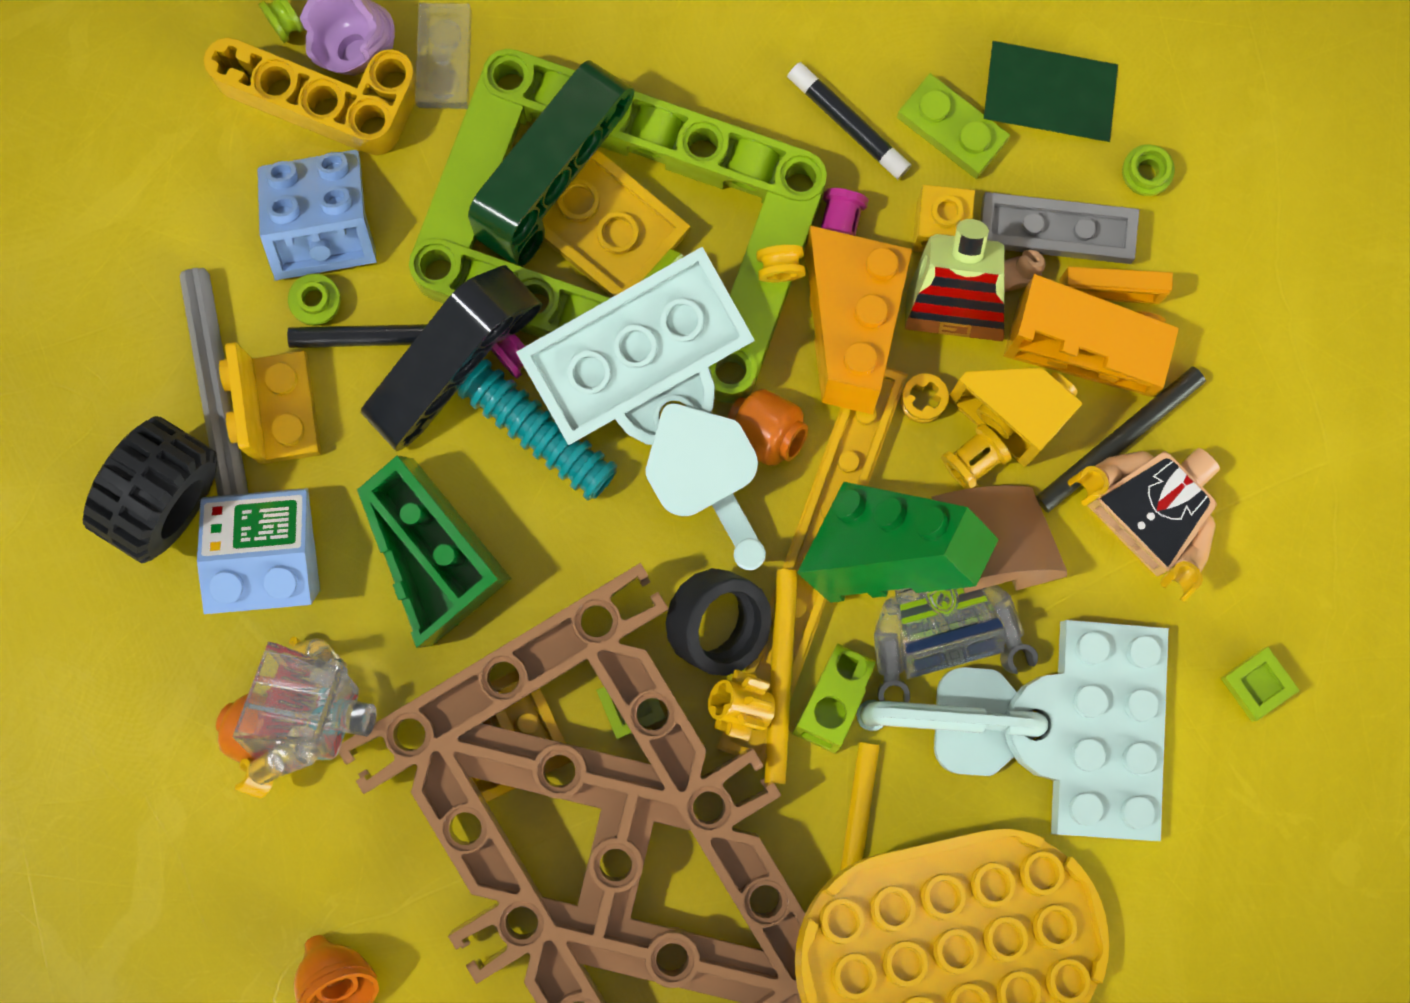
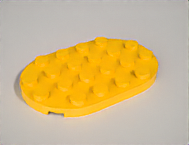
(956, 924)

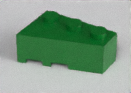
(895, 542)
(430, 550)

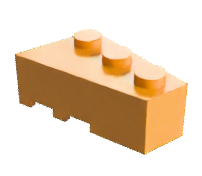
(855, 310)
(1090, 338)

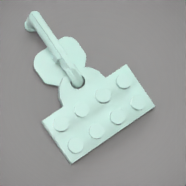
(634, 359)
(1094, 722)

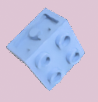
(314, 215)

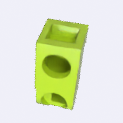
(835, 699)

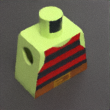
(959, 285)

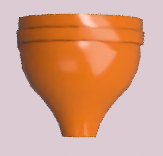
(333, 975)

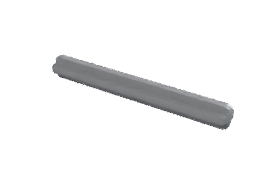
(215, 402)

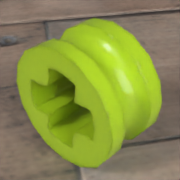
(281, 18)

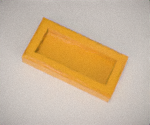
(1120, 284)

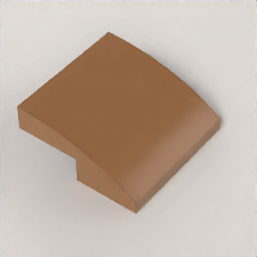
(1025, 543)

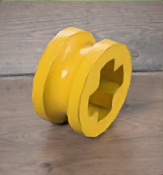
(780, 263)
(919, 383)

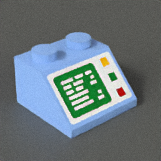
(256, 551)

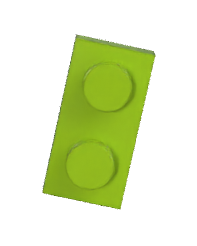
(953, 126)

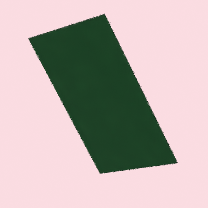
(1050, 91)

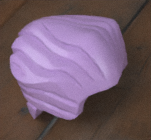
(346, 33)

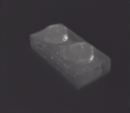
(443, 55)

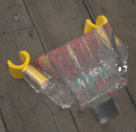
(297, 712)

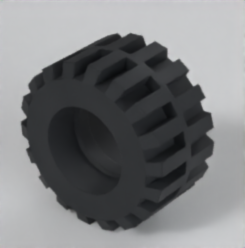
(149, 489)

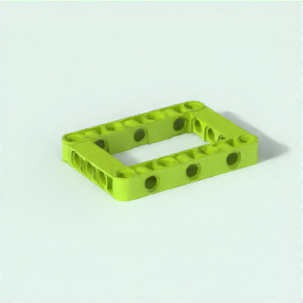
(649, 130)

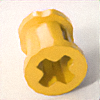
(993, 453)

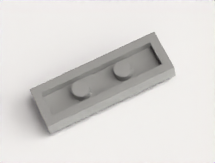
(1061, 227)

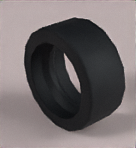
(746, 639)

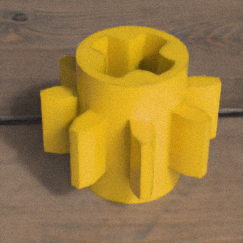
(741, 705)

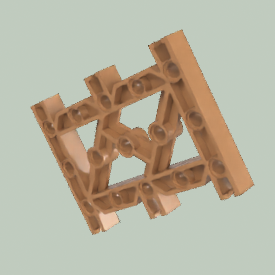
(630, 801)

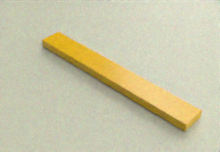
(847, 458)

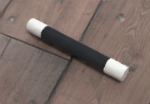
(849, 120)

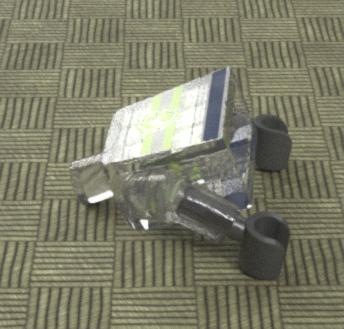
(944, 631)

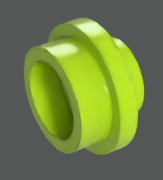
(1156, 158)
(324, 310)

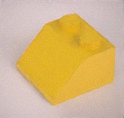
(1018, 405)

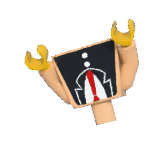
(1157, 510)

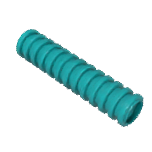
(536, 430)

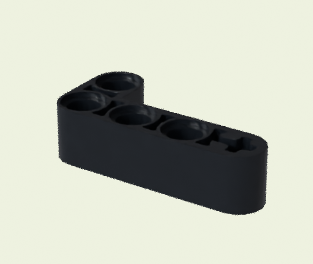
(447, 353)

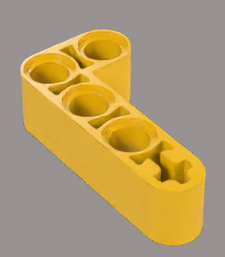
(310, 88)

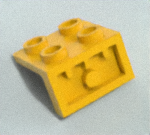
(271, 405)

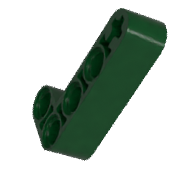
(545, 161)

